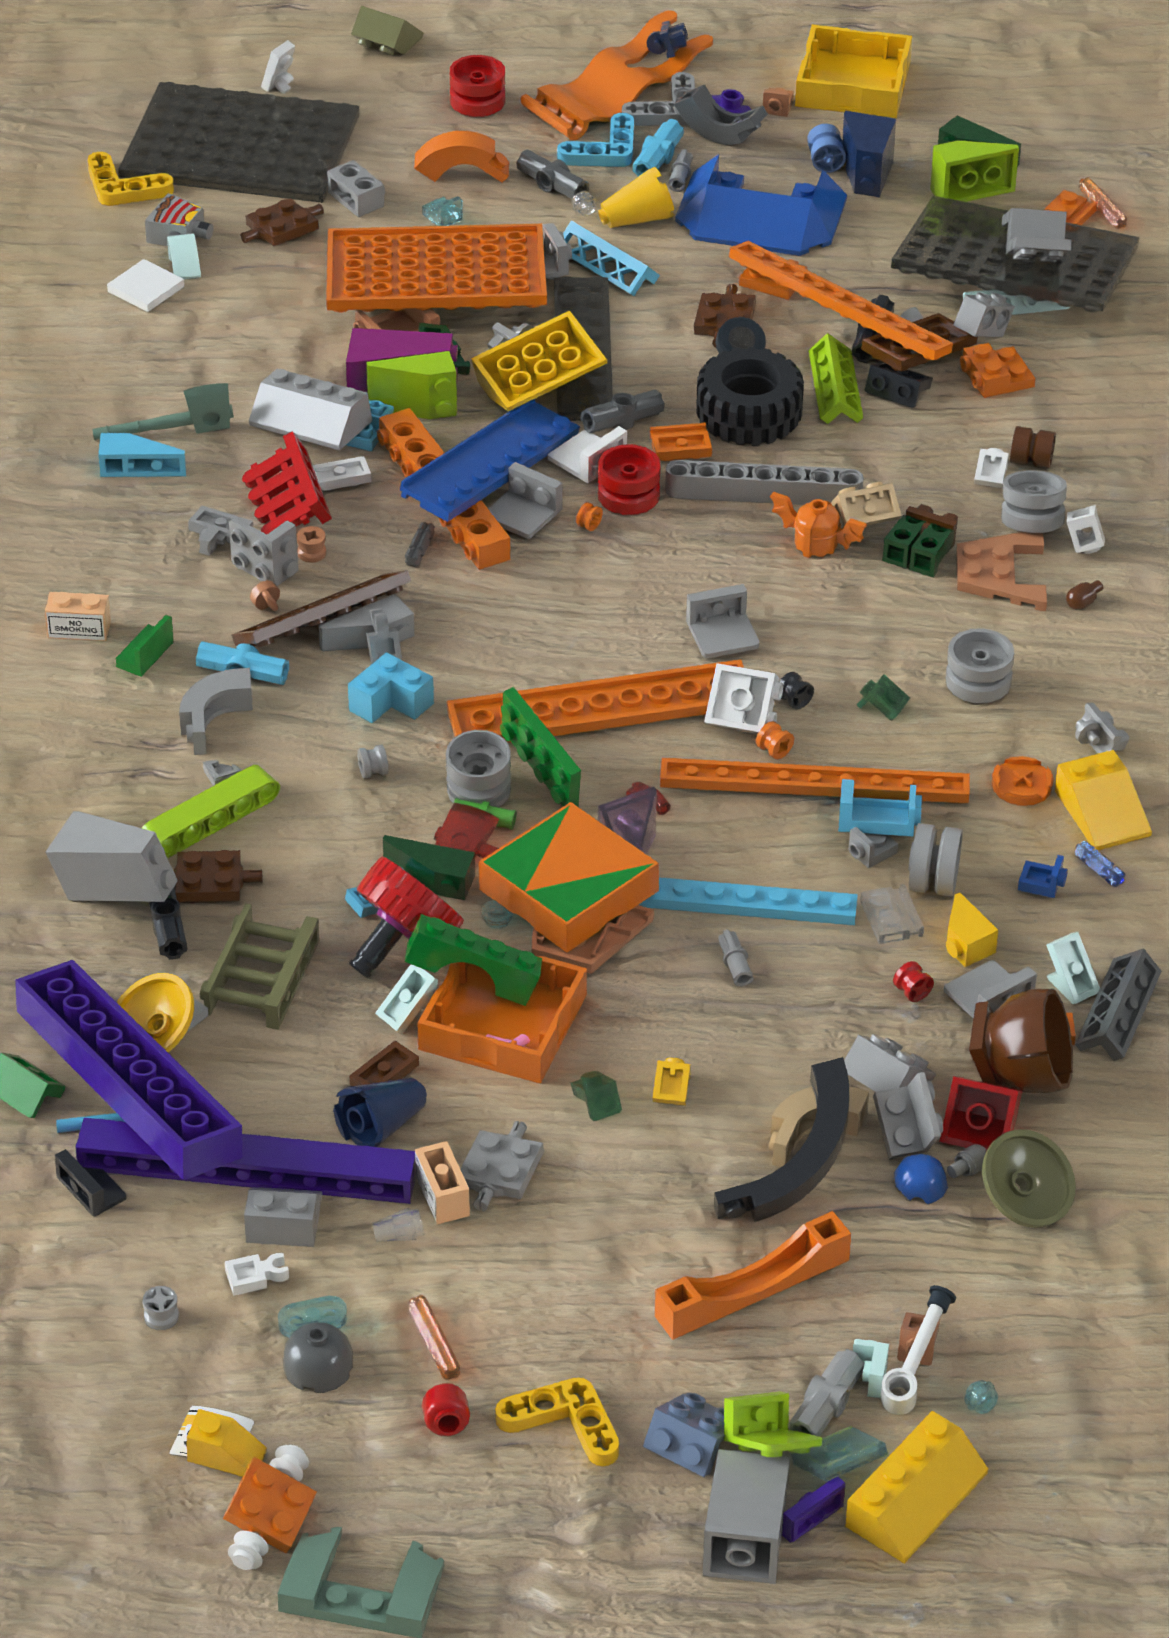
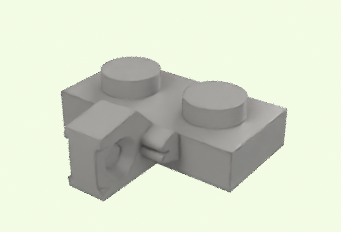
(212, 528)

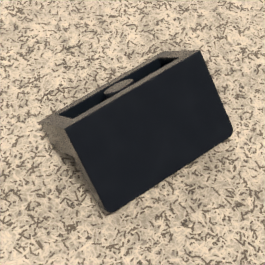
(88, 1185)

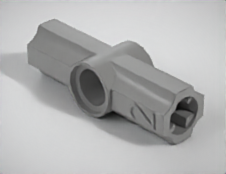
(828, 1394)

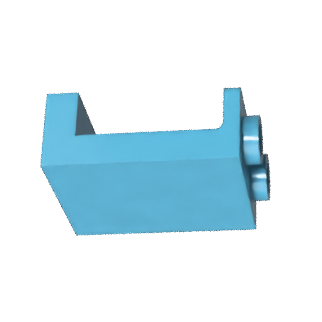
(879, 815)

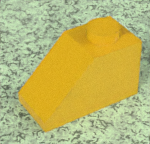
(969, 933)
(222, 1443)

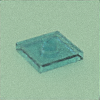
(840, 1454)

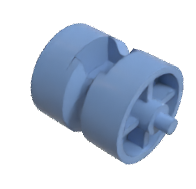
(826, 148)

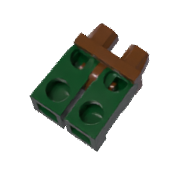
(920, 540)

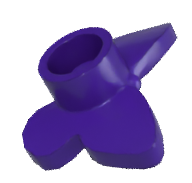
(731, 101)

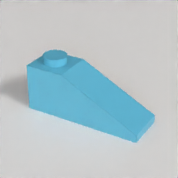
(138, 457)

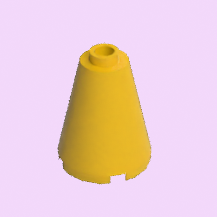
(638, 202)

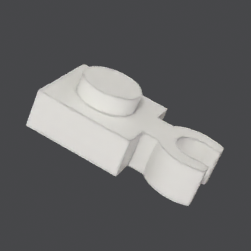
(251, 1274)

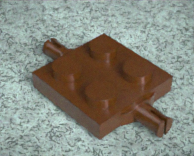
(281, 222)
(718, 308)
(212, 876)

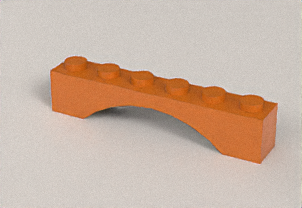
(700, 1301)

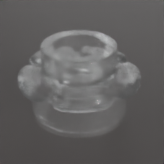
(584, 203)

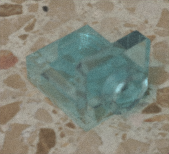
(444, 211)

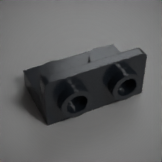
(895, 385)

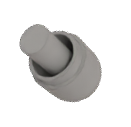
(967, 1161)

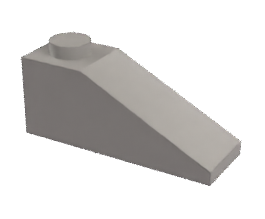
(351, 629)

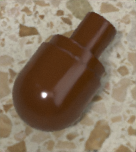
(1083, 594)

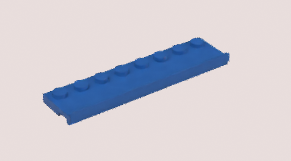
(482, 460)

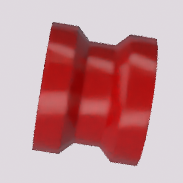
(913, 981)

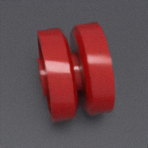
(477, 85)
(629, 479)

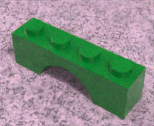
(440, 944)

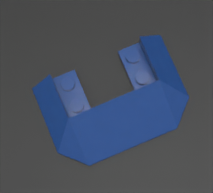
(726, 214)

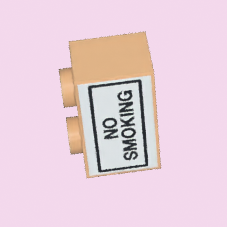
(77, 616)
(442, 1182)

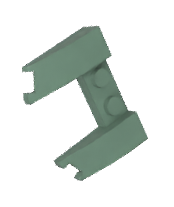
(403, 1612)

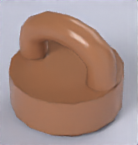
(265, 595)

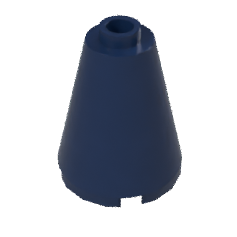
(377, 1110)

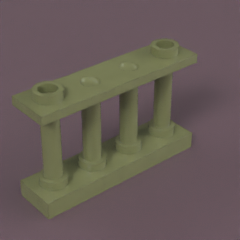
(283, 983)

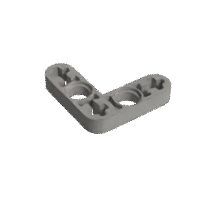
(645, 112)

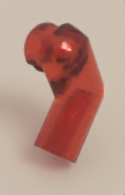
(662, 804)

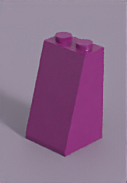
(380, 344)

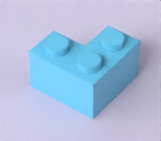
(390, 684)

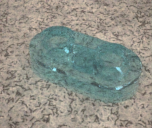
(321, 1309)

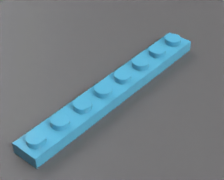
(754, 901)

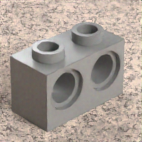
(356, 188)
(984, 315)

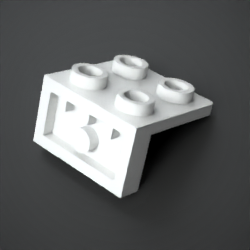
(583, 451)

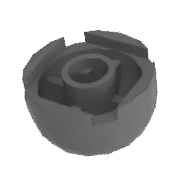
(318, 1357)

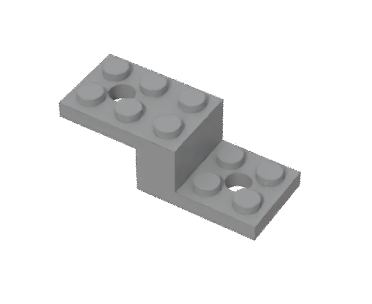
(1036, 234)

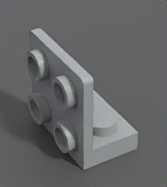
(529, 501)
(990, 984)
(908, 1118)

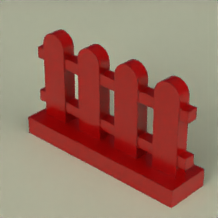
(307, 488)

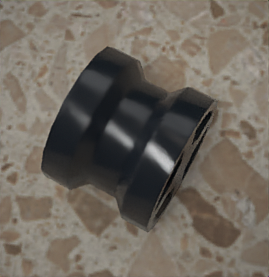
(795, 691)

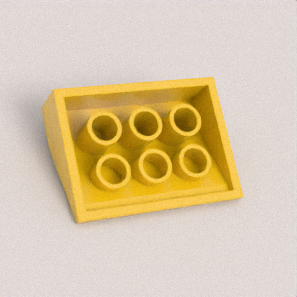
(537, 361)

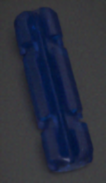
(1100, 863)

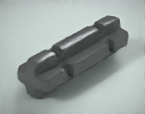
(419, 544)

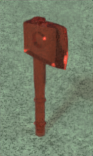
(467, 830)

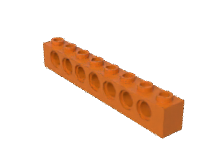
(475, 528)

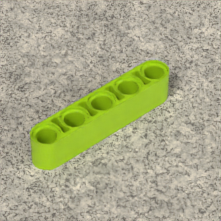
(213, 809)

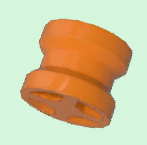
(774, 740)

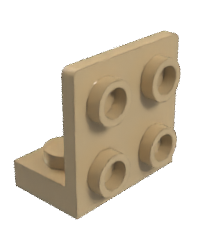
(869, 505)

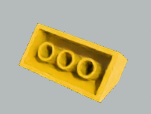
(916, 1488)

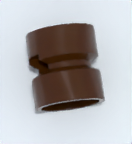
(1032, 447)

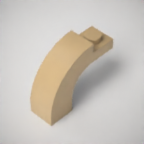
(797, 1115)

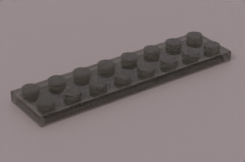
(590, 306)

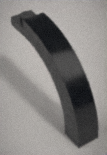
(810, 1164)

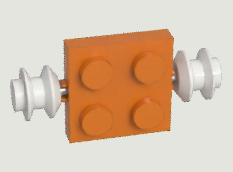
(269, 1506)

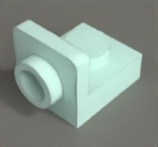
(875, 1366)

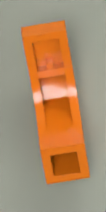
(457, 149)

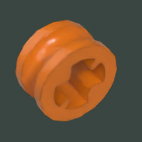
(589, 516)

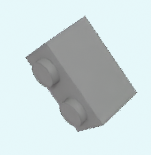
(282, 1216)

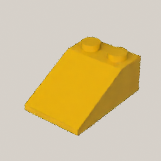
(1102, 800)

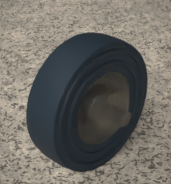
(740, 333)

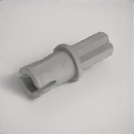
(680, 171)
(735, 958)

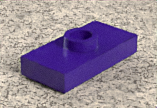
(813, 1509)

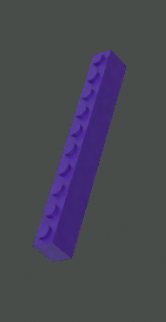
(266, 1163)

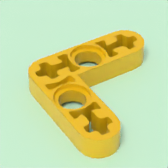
(119, 191)
(565, 1405)

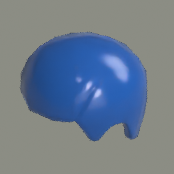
(921, 1177)

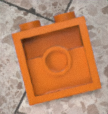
(996, 370)

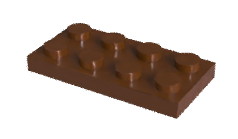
(902, 358)

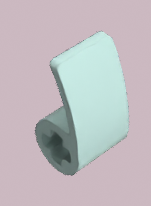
(184, 256)

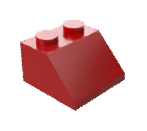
(978, 1112)

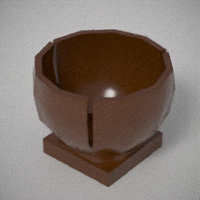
(1024, 1042)

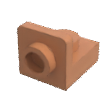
(778, 101)
(908, 1333)

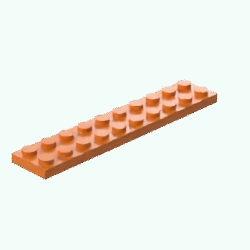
(598, 702)

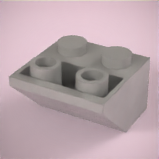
(882, 1064)

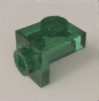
(884, 696)
(599, 1094)

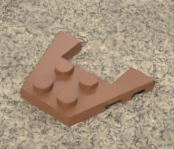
(988, 568)
(600, 946)

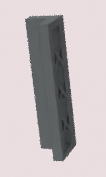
(1120, 1004)

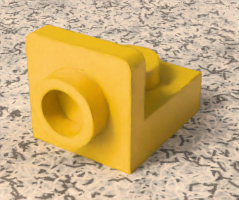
(671, 1081)

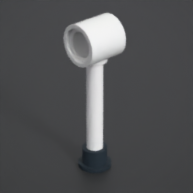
(904, 1377)

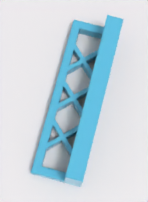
(612, 253)

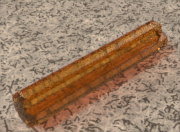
(1104, 203)
(434, 1337)

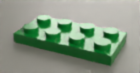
(539, 749)

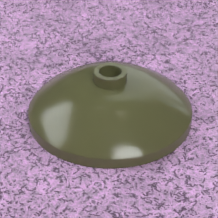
(1038, 1169)

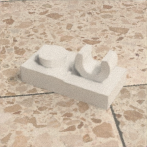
(276, 71)

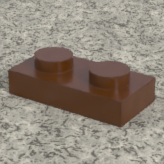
(389, 1064)

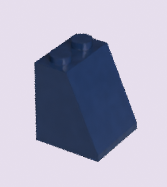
(868, 151)

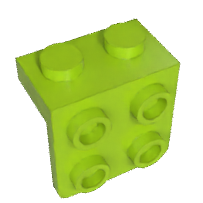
(763, 1424)

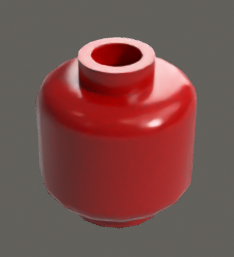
(446, 1409)

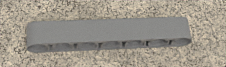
(756, 481)

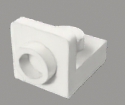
(991, 467)

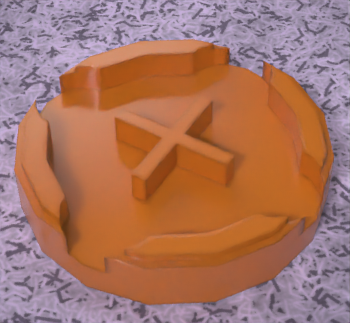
(1022, 781)

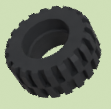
(750, 396)

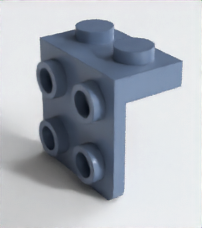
(687, 1432)

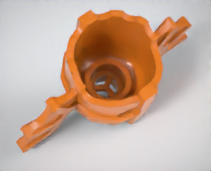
(817, 525)

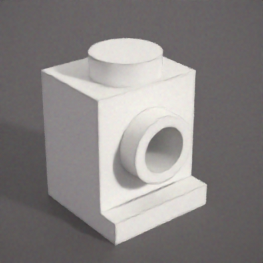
(1083, 541)

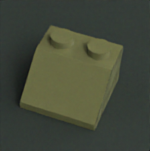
(385, 31)

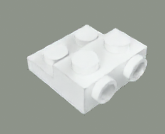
(742, 698)

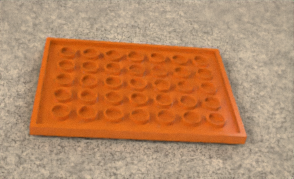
(435, 267)

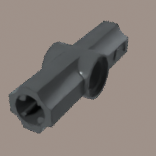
(551, 174)
(622, 411)

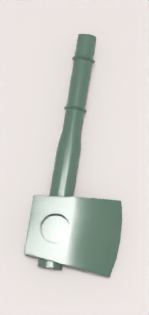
(207, 411)

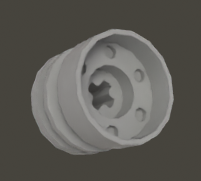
(479, 768)

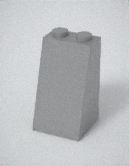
(110, 861)
(745, 1516)

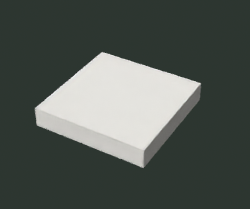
(145, 285)

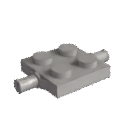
(501, 1164)

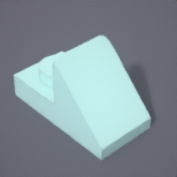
(1073, 972)
(407, 998)

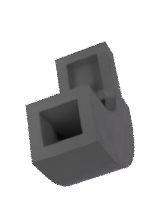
(713, 121)

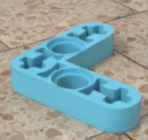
(610, 154)

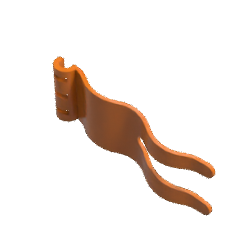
(609, 82)

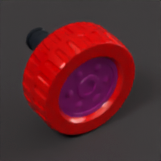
(399, 905)

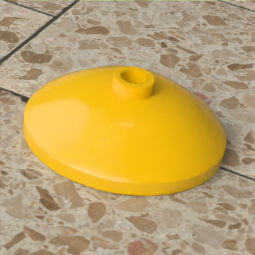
(161, 1007)

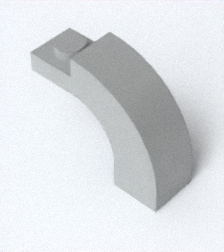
(211, 697)

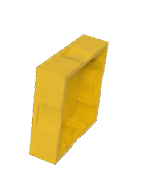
(853, 71)

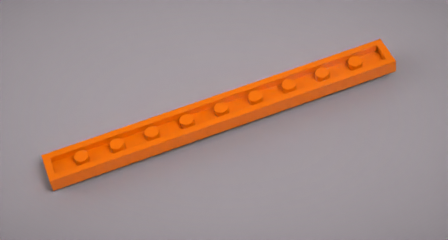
(841, 300)
(812, 780)

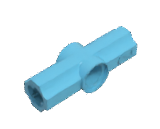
(659, 148)
(243, 656)

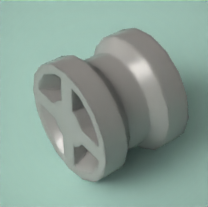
(372, 761)
(160, 1308)

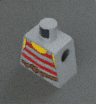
(176, 217)

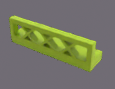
(835, 380)

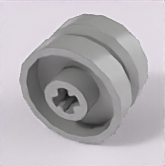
(1033, 501)
(979, 665)
(940, 860)

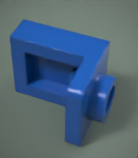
(1043, 878)

